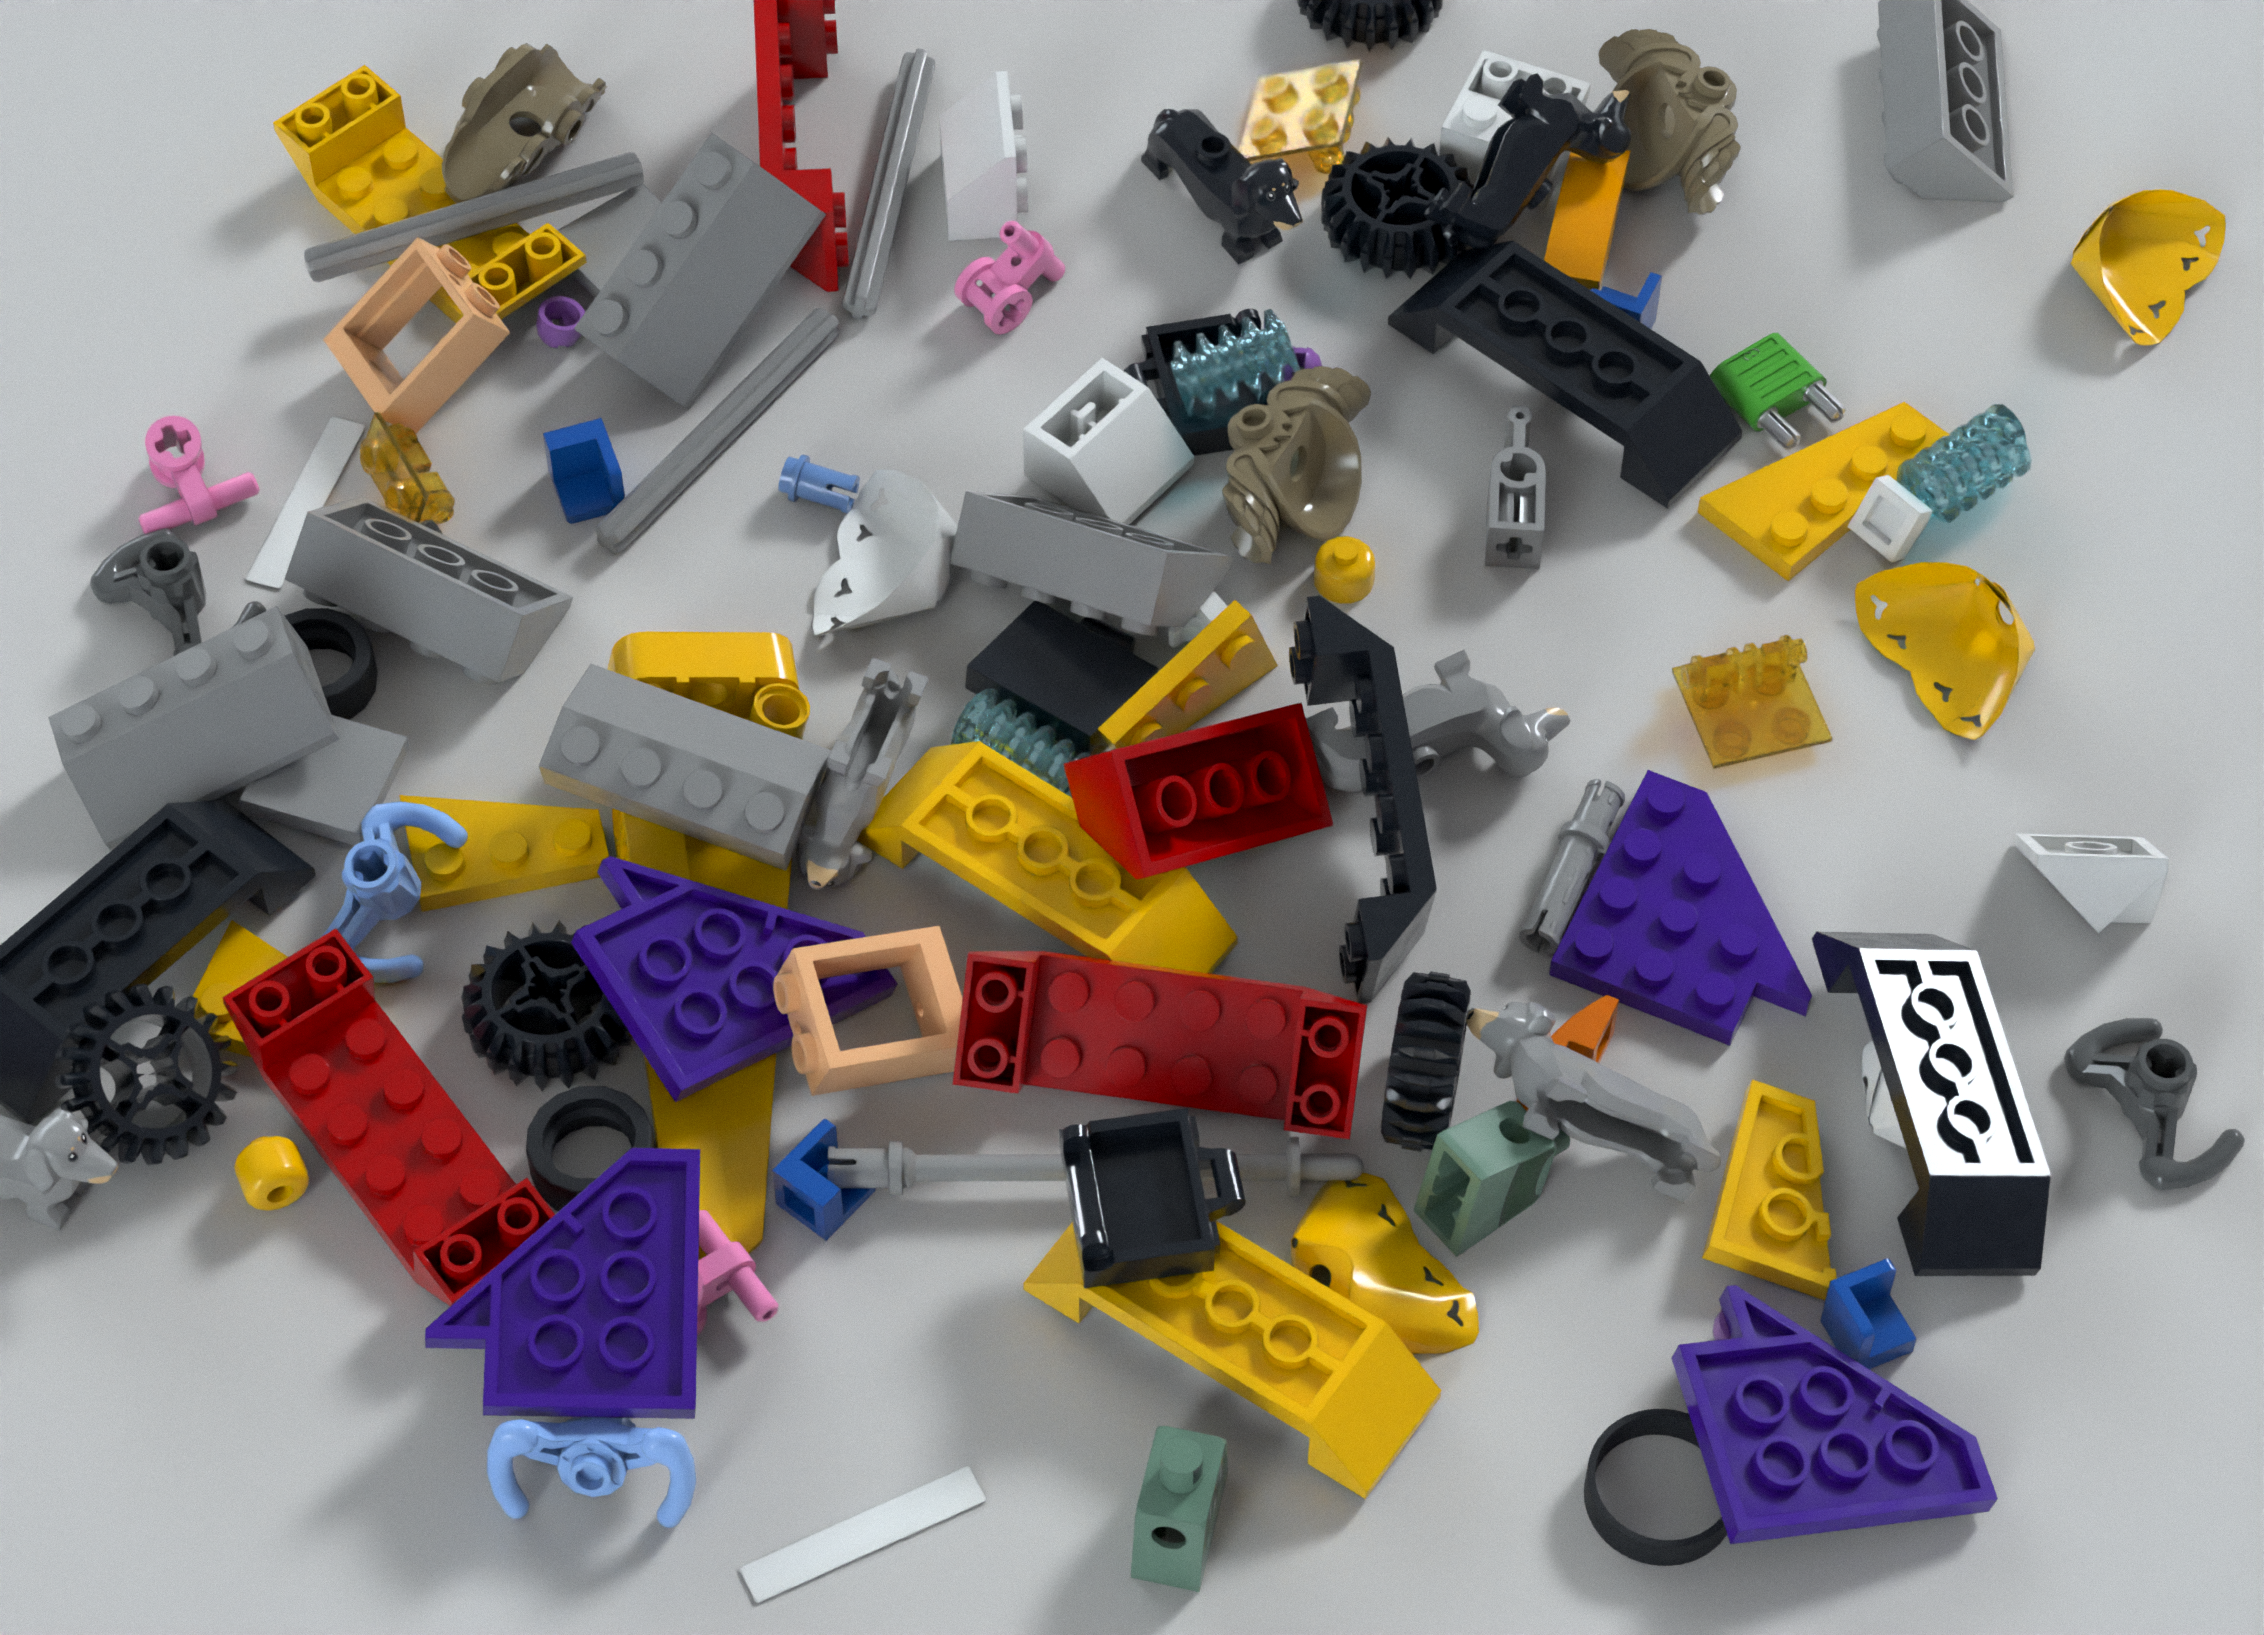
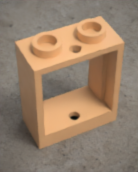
(388, 307)
(931, 990)

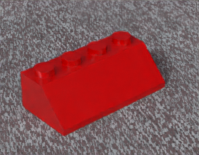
(1202, 792)

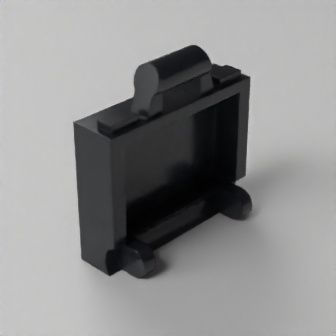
(1207, 429)
(1061, 672)
(1143, 1198)

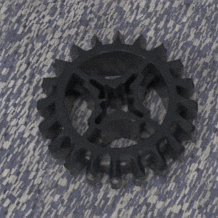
(1371, 20)
(1378, 206)
(531, 1031)
(1425, 1060)
(171, 1086)

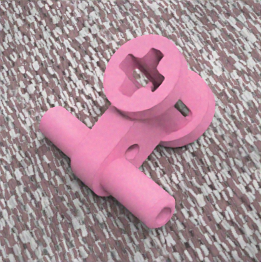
(1008, 277)
(184, 473)
(728, 1269)

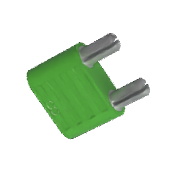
(1770, 384)

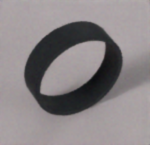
(1620, 1538)

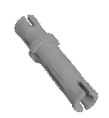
(1581, 845)

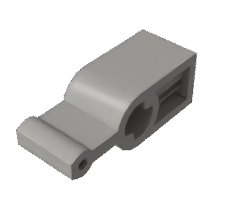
(1516, 498)

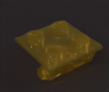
(1303, 113)
(1752, 702)

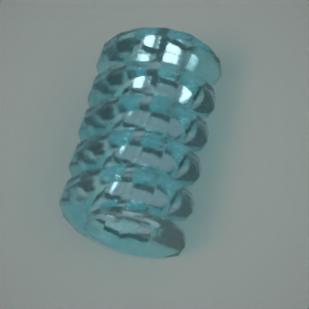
(1233, 361)
(1968, 463)
(1015, 737)

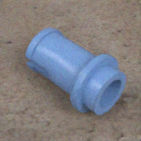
(816, 482)

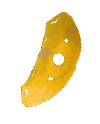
(2136, 257)
(1950, 639)
(1383, 1265)

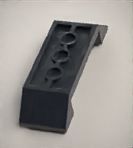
(1581, 357)
(1350, 663)
(126, 929)
(1953, 1099)

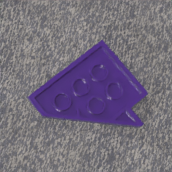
(1678, 920)
(699, 971)
(595, 1302)
(1813, 1437)

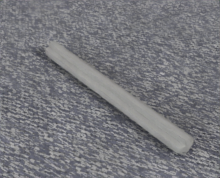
(888, 184)
(474, 216)
(717, 430)

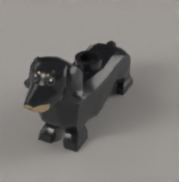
(1523, 155)
(1226, 187)

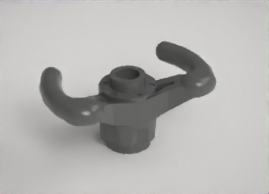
(163, 583)
(2152, 1095)

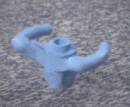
(384, 882)
(591, 1459)

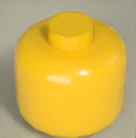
(1344, 570)
(271, 1173)

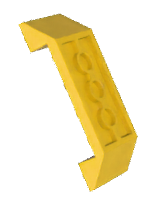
(377, 172)
(1029, 853)
(1273, 1342)

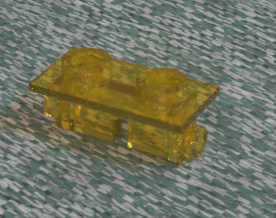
(393, 460)

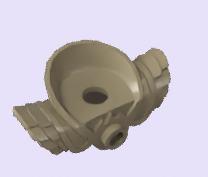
(526, 83)
(1674, 115)
(1295, 461)

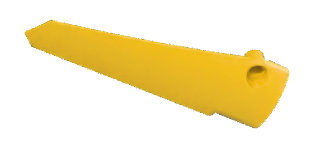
(731, 1119)

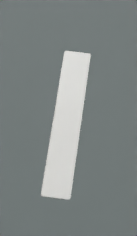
(307, 495)
(862, 1534)

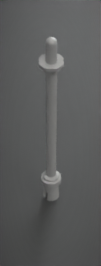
(901, 1167)

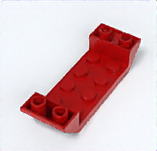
(793, 45)
(1160, 1037)
(382, 1119)

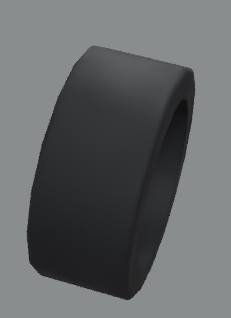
(340, 632)
(568, 1113)

